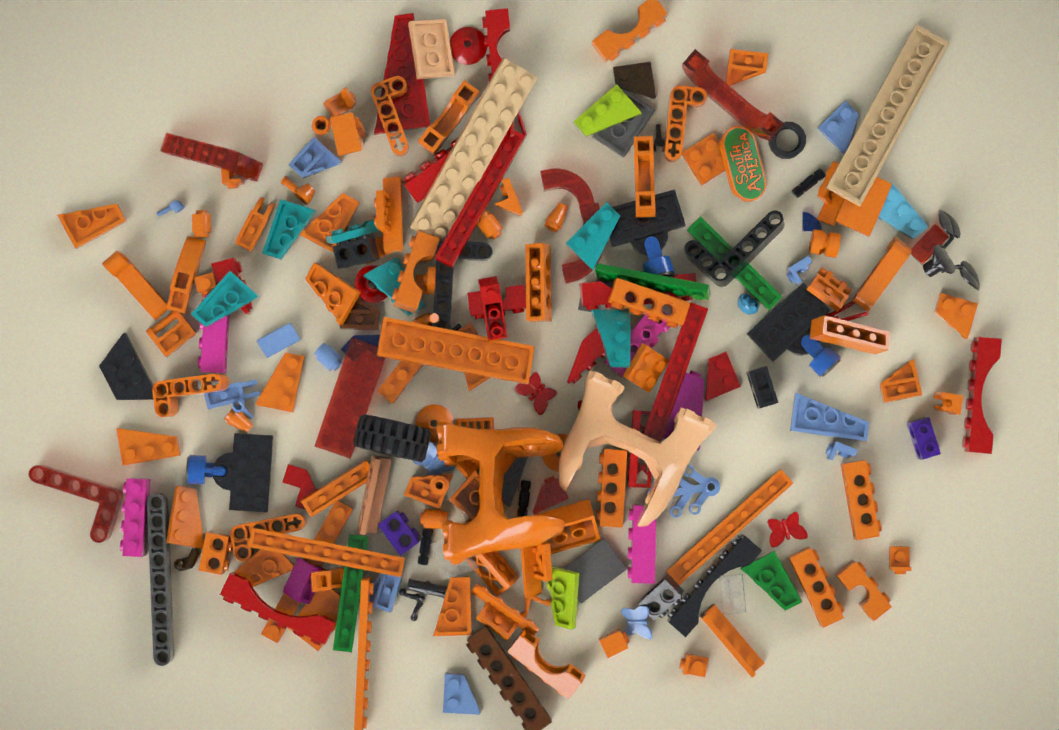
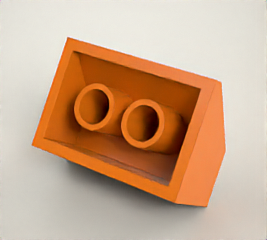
(579, 526)

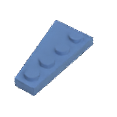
(820, 419)

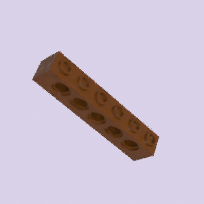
(484, 636)

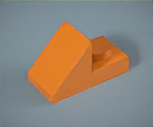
(510, 204)

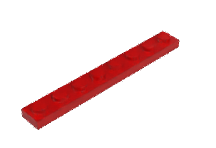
(479, 199)
(675, 372)

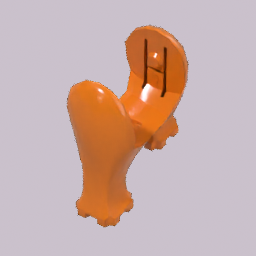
(494, 453)

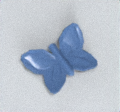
(433, 463)
(636, 621)

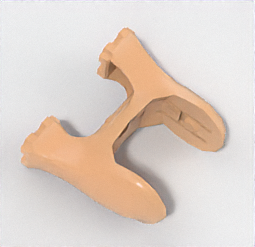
(665, 460)

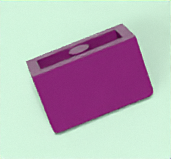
(299, 582)

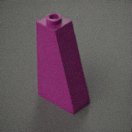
(689, 397)

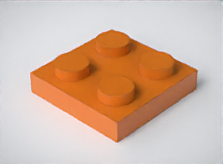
(705, 159)
(645, 368)

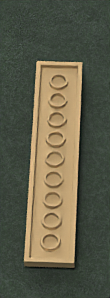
(887, 115)
(473, 149)

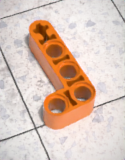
(392, 118)
(679, 124)
(882, 274)
(136, 284)
(190, 388)
(268, 524)

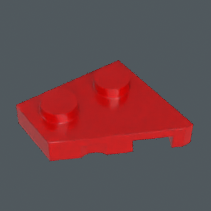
(720, 376)

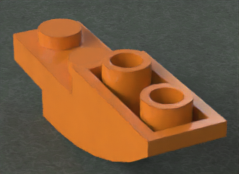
(184, 274)

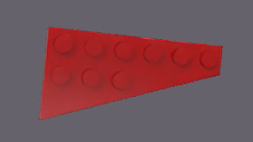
(413, 105)

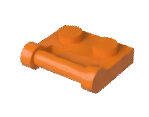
(175, 336)

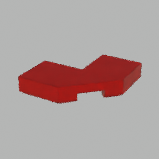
(299, 478)

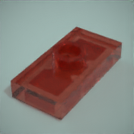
(924, 247)

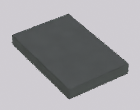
(621, 136)
(596, 569)

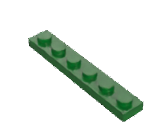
(748, 277)
(652, 281)
(349, 600)

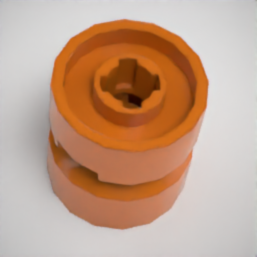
(824, 243)

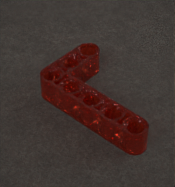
(212, 156)
(84, 492)

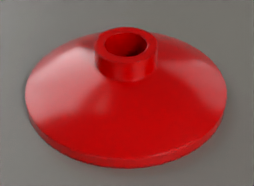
(469, 55)
(362, 285)

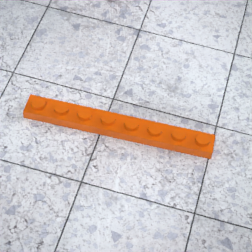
(729, 526)
(328, 533)
(326, 552)
(364, 646)

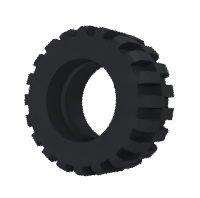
(392, 437)

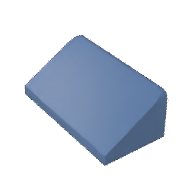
(278, 340)

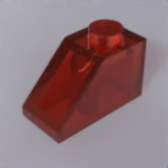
(549, 495)

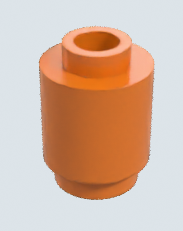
(201, 224)
(490, 226)
(439, 478)
(433, 518)

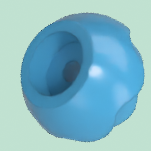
(747, 304)

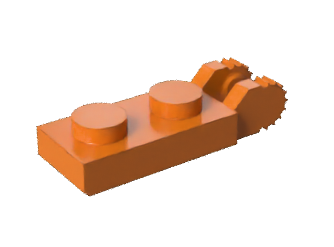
(254, 226)

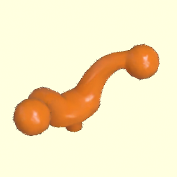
(547, 602)

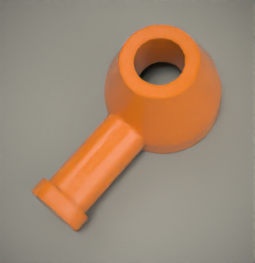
(303, 193)
(426, 319)

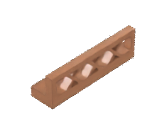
(373, 494)

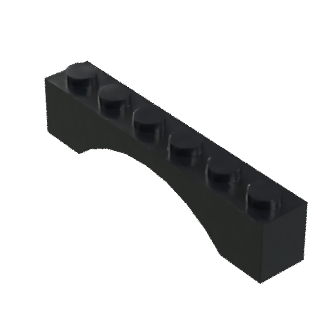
(687, 614)

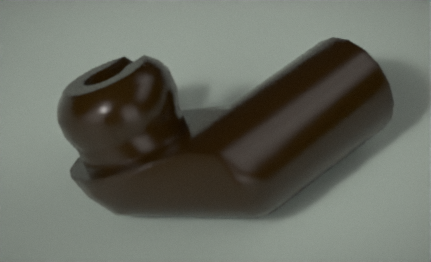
(188, 562)

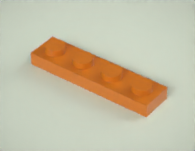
(336, 488)

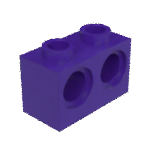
(923, 438)
(395, 535)

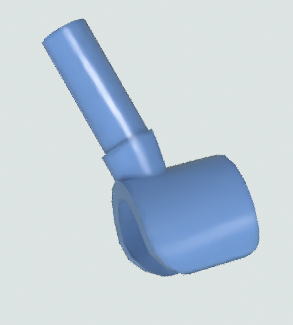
(177, 206)
(236, 408)

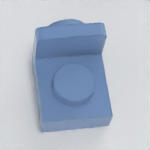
(800, 266)
(844, 450)

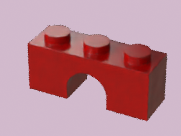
(514, 301)

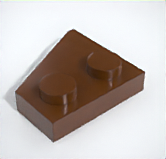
(362, 317)

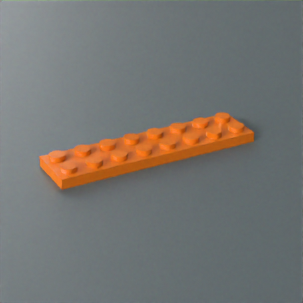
(455, 350)

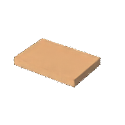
(431, 48)

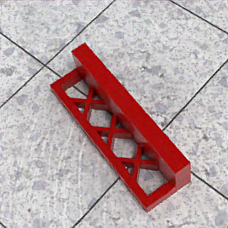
(633, 460)

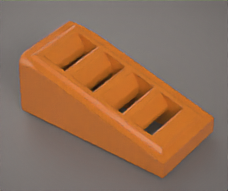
(490, 422)

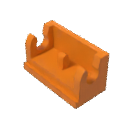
(951, 402)

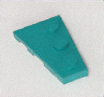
(286, 227)
(593, 235)
(386, 278)
(223, 300)
(615, 335)

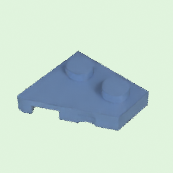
(840, 126)
(313, 159)
(385, 591)
(458, 695)

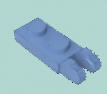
(230, 395)

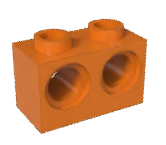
(210, 551)

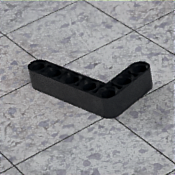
(737, 252)
(448, 278)

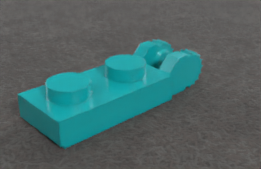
(354, 231)

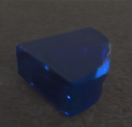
(810, 222)

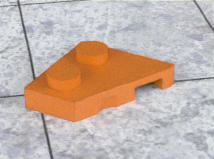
(745, 65)
(957, 313)
(901, 384)
(419, 489)

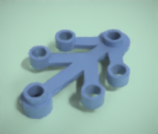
(688, 490)

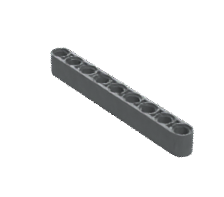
(155, 587)

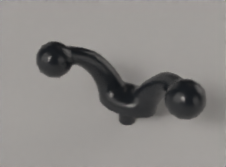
(402, 592)

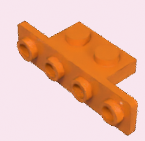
(831, 200)
(389, 213)
(536, 567)
(499, 616)

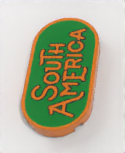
(743, 164)

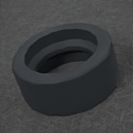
(801, 142)

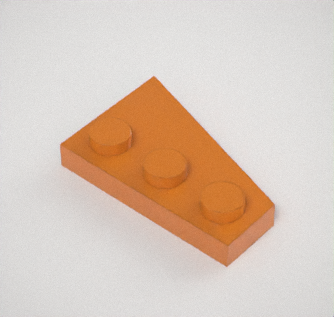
(283, 385)
(145, 446)

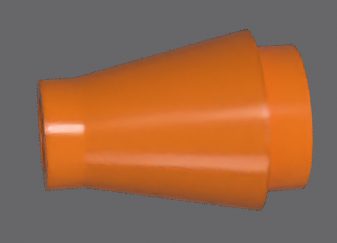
(318, 122)
(556, 218)
(238, 420)

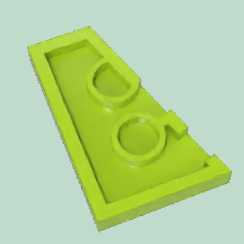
(606, 112)
(564, 597)

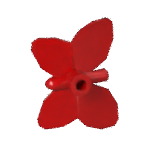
(538, 392)
(786, 528)

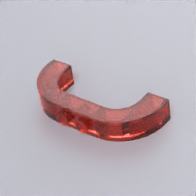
(759, 123)
(569, 181)

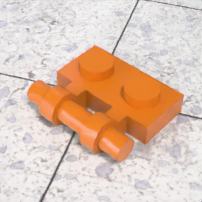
(829, 289)

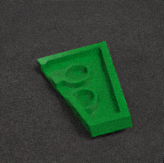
(774, 580)

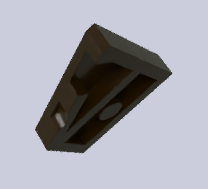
(636, 78)

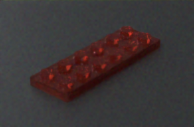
(350, 398)

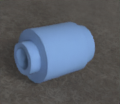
(328, 357)

